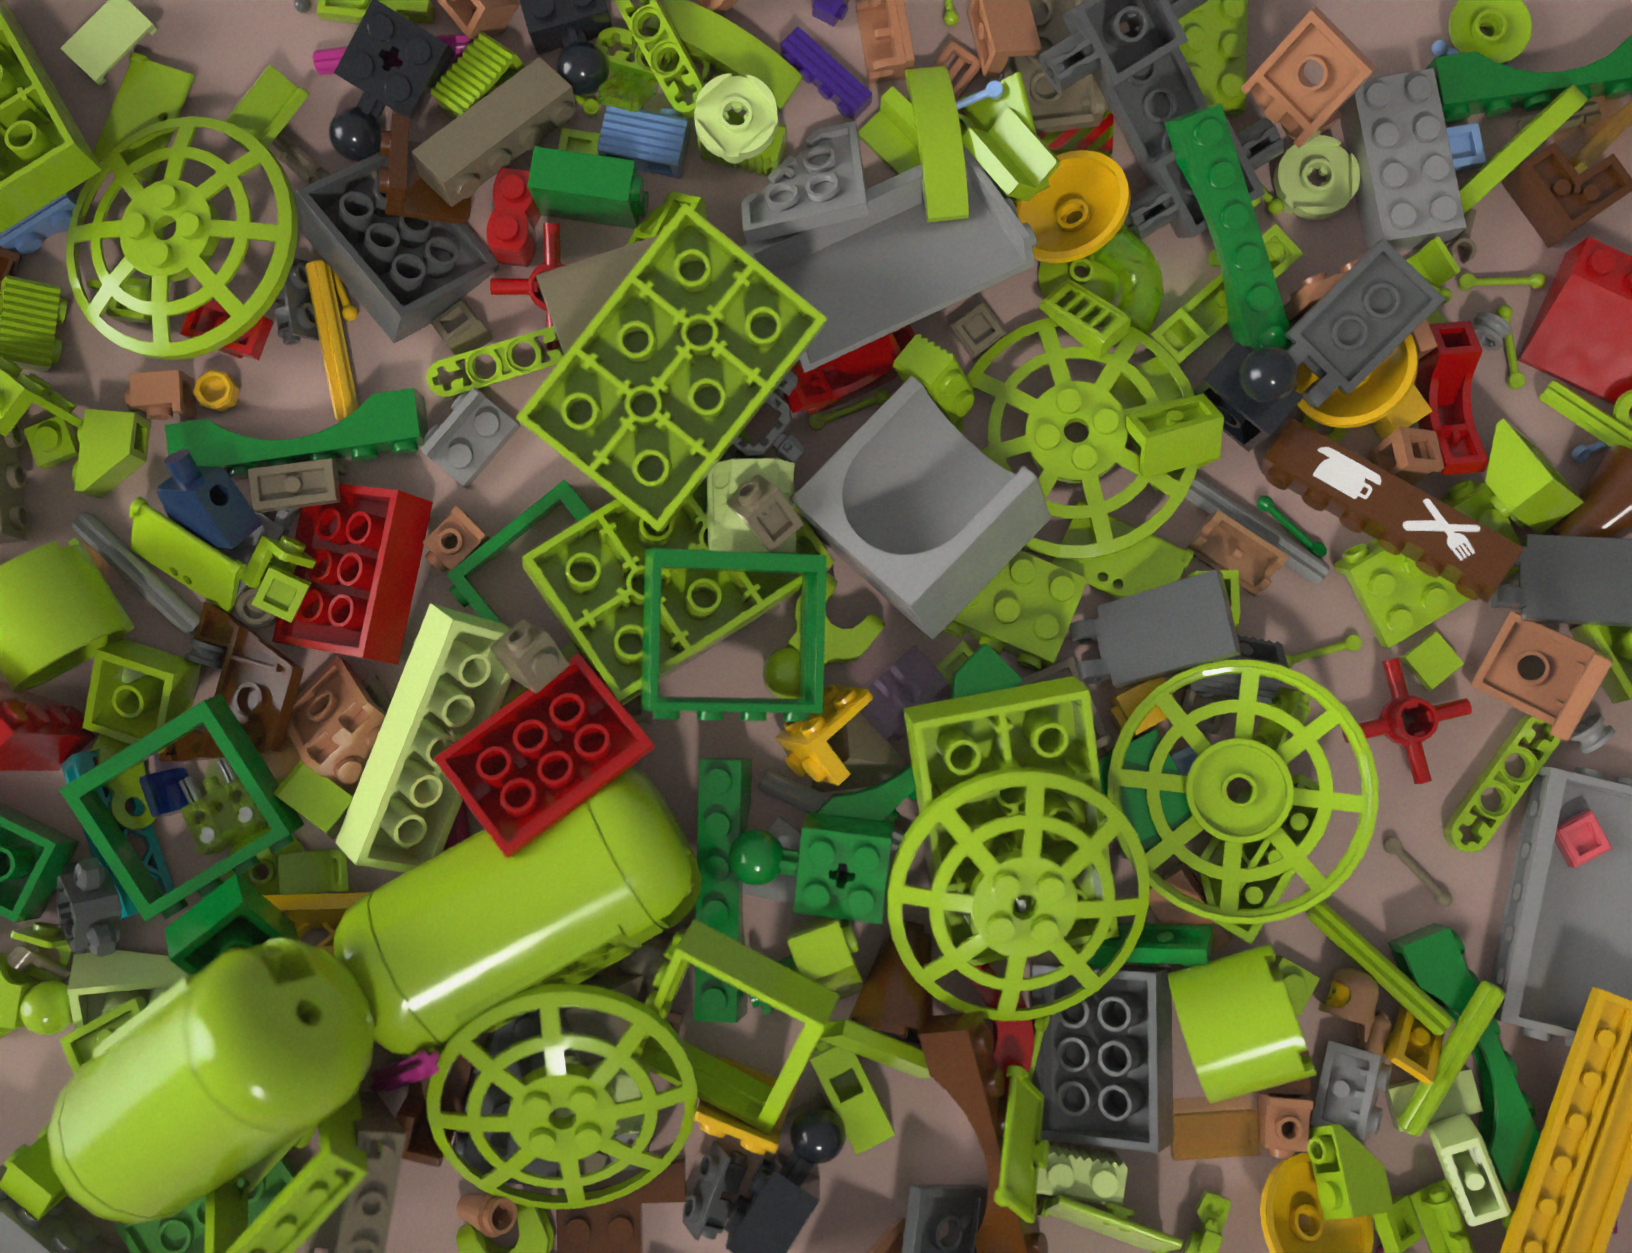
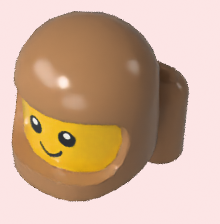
(1354, 998)

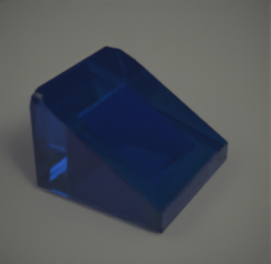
(164, 791)

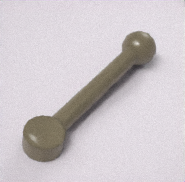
(1394, 846)

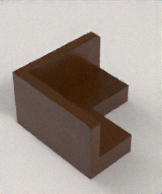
(1559, 198)
(413, 1114)

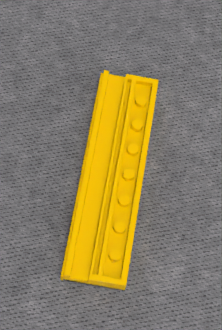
(1585, 1141)

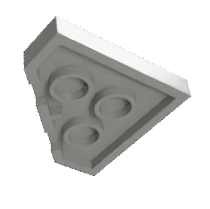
(811, 190)

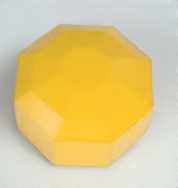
(216, 391)

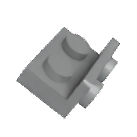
(469, 437)
(1351, 1089)

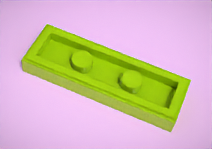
(876, 1047)

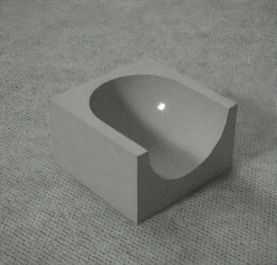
(921, 509)

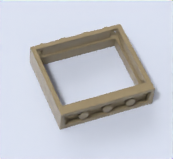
(364, 1216)

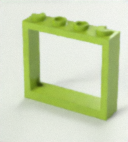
(760, 977)
(301, 1204)

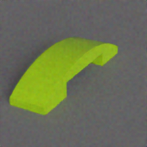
(729, 47)
(938, 143)
(1207, 311)

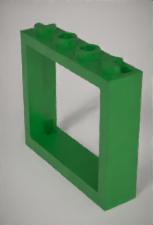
(464, 590)
(812, 634)
(118, 851)

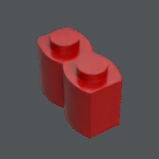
(512, 222)

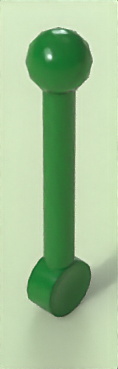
(1265, 503)

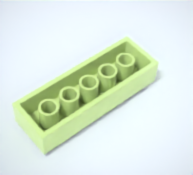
(445, 691)

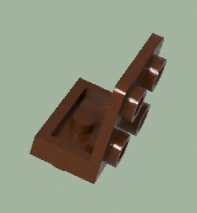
(405, 190)

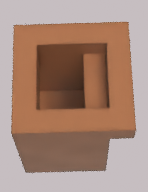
(161, 394)
(1409, 454)
(469, 537)
(1273, 1112)

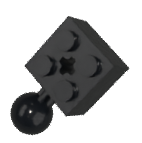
(570, 26)
(366, 65)
(1252, 391)
(784, 1187)

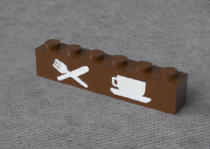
(1390, 511)

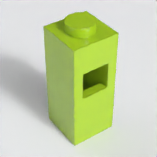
(852, 1096)

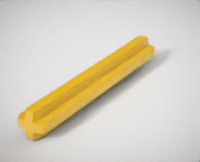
(331, 338)

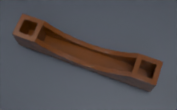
(963, 1063)

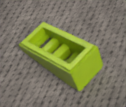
(1096, 341)

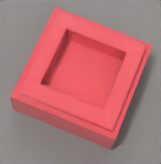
(1581, 838)

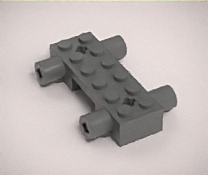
(1144, 87)

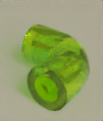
(1138, 275)

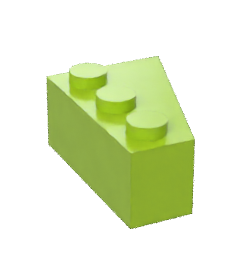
(825, 954)

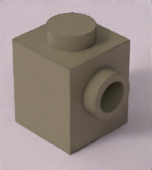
(529, 656)

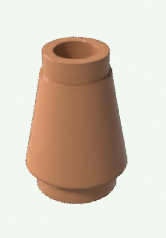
(487, 1213)

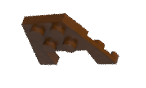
(254, 682)
(618, 1223)

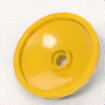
(1082, 189)
(1372, 398)
(1292, 1197)

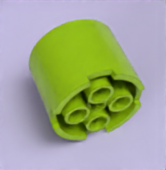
(54, 614)
(1240, 1024)

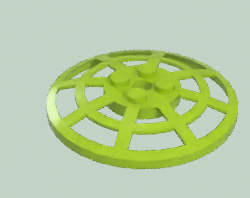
(192, 243)
(1099, 452)
(1270, 786)
(1009, 877)
(563, 1086)

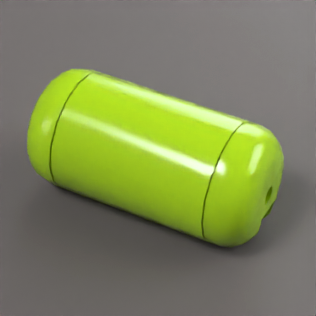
(489, 926)
(211, 1080)

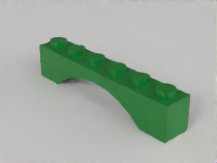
(1478, 85)
(1214, 173)
(381, 424)
(978, 674)
(722, 817)
(1506, 1124)

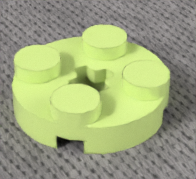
(736, 93)
(1329, 197)

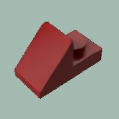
(212, 315)

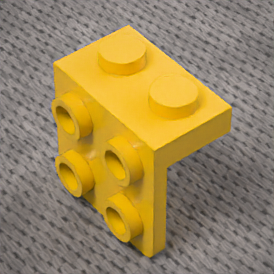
(807, 740)

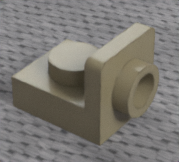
(765, 512)

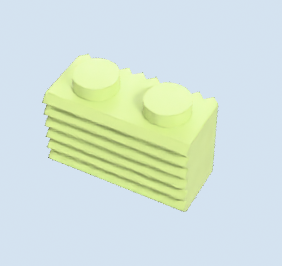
(1468, 1169)
(1083, 1175)

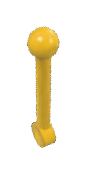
(349, 311)

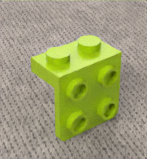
(19, 392)

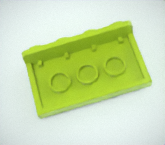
(1218, 51)
(1395, 592)
(1023, 610)

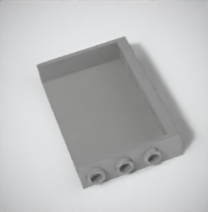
(895, 265)
(1562, 922)

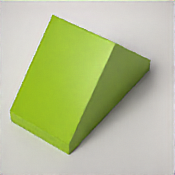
(315, 798)

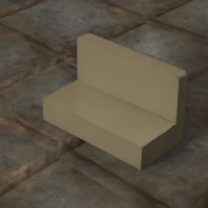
(295, 485)

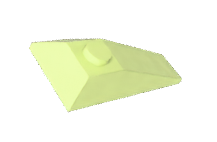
(111, 980)

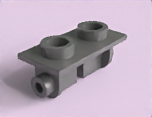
(297, 316)
(706, 1210)

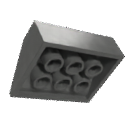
(393, 264)
(1108, 1061)

